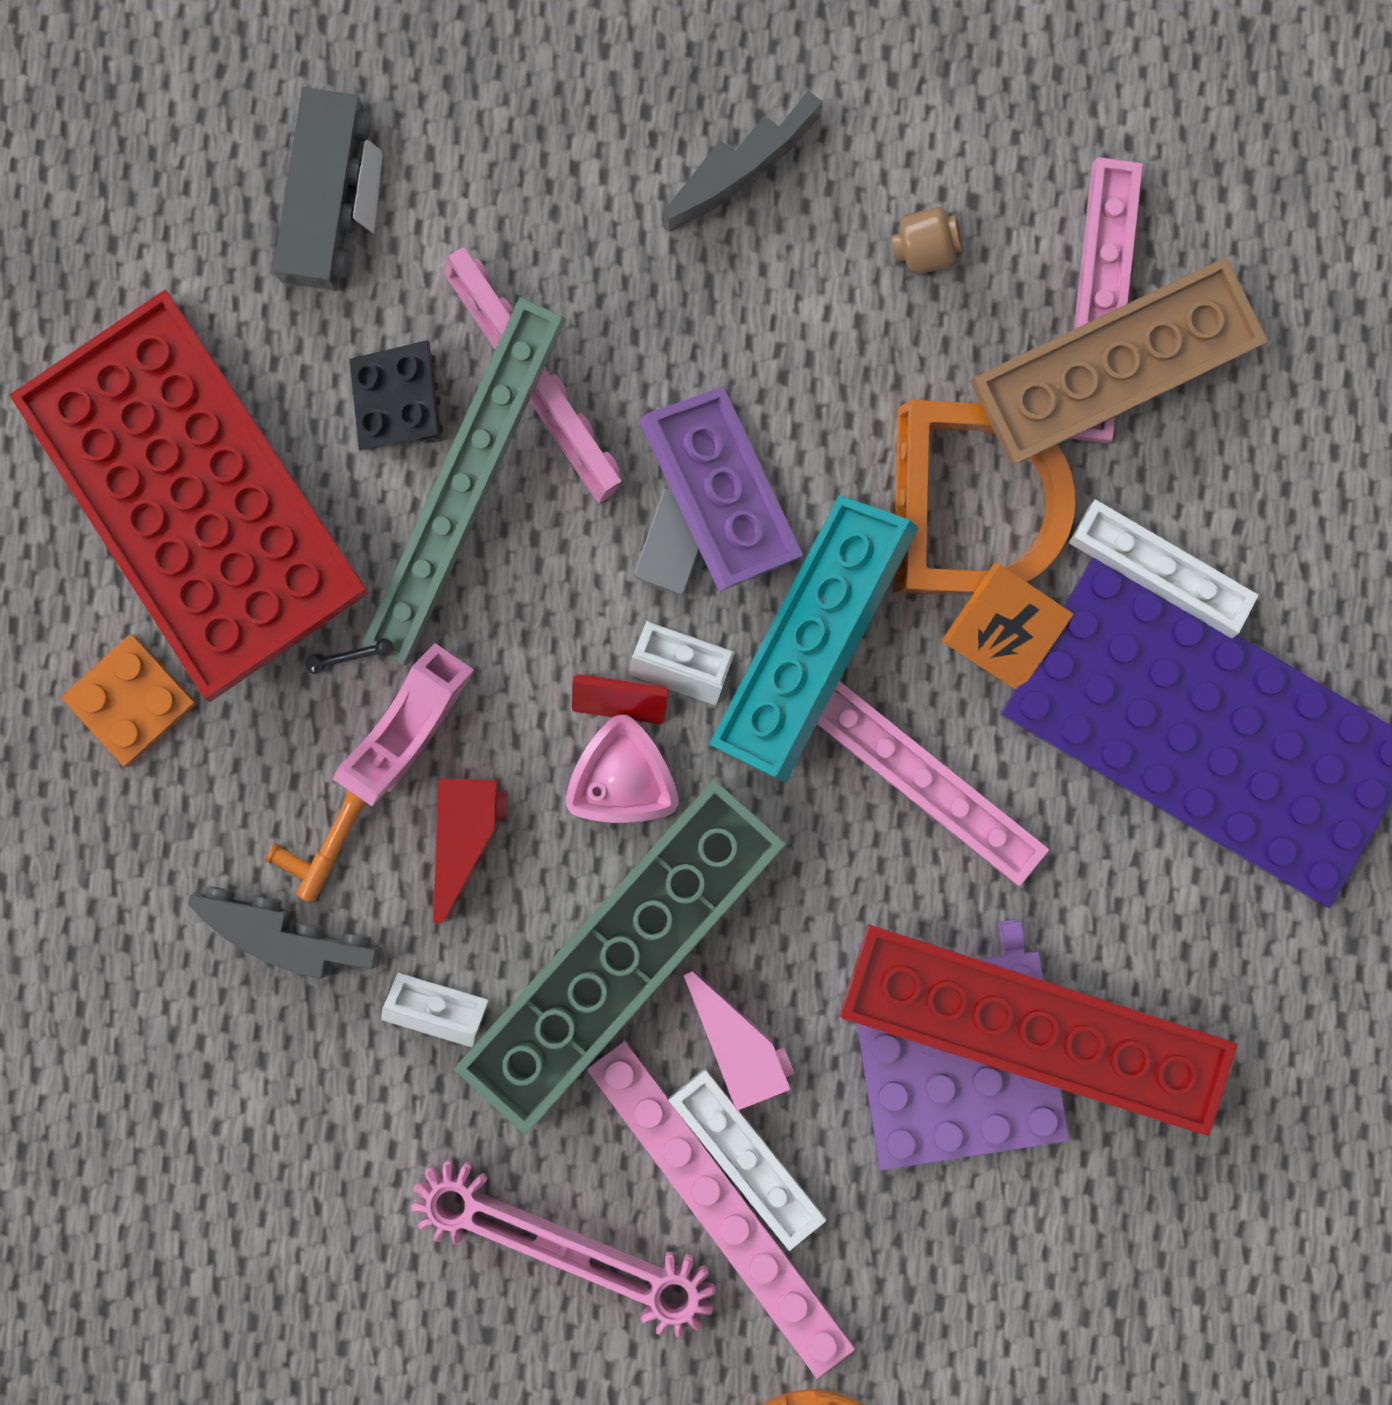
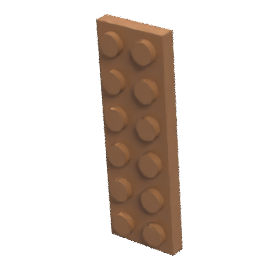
(1118, 361)

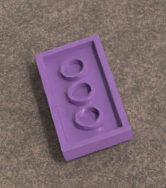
(720, 488)

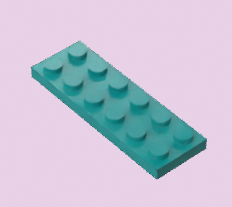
(813, 637)

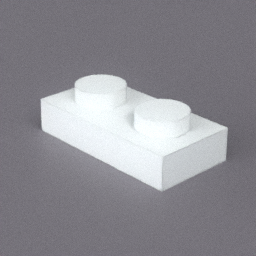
(434, 1010)

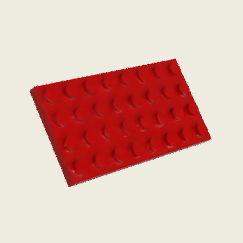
(188, 495)

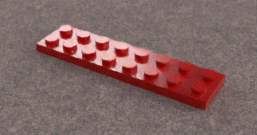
(1038, 1030)

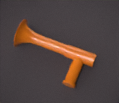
(316, 873)

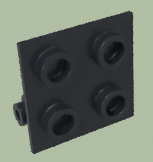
(395, 396)

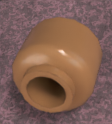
(928, 240)

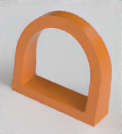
(911, 499)

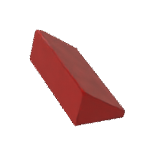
(619, 697)

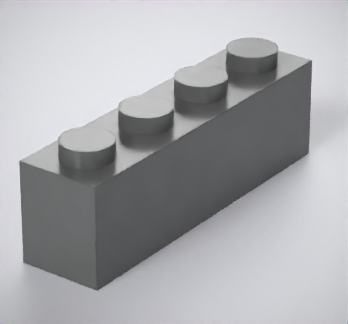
(320, 189)

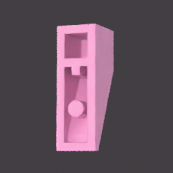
(742, 1050)

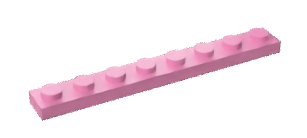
(721, 1209)

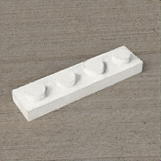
(1163, 569)
(747, 1159)

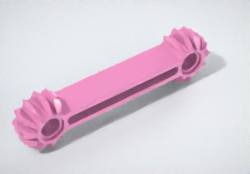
(564, 1248)

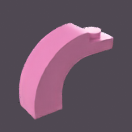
(406, 726)

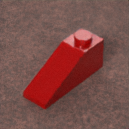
(465, 827)

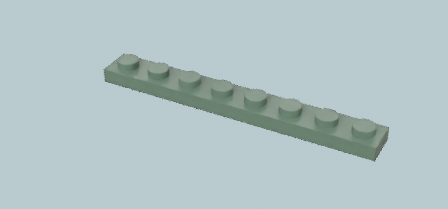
(465, 478)

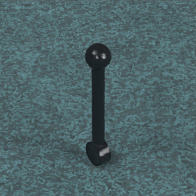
(317, 663)

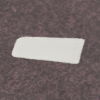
(368, 186)

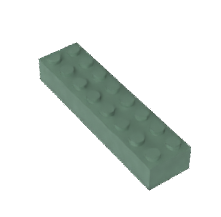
(619, 957)

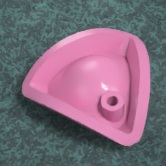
(621, 777)

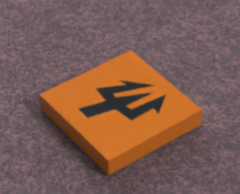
(1007, 626)

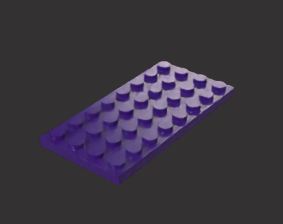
(1211, 732)

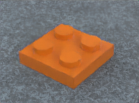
(129, 700)

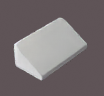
(680, 663)

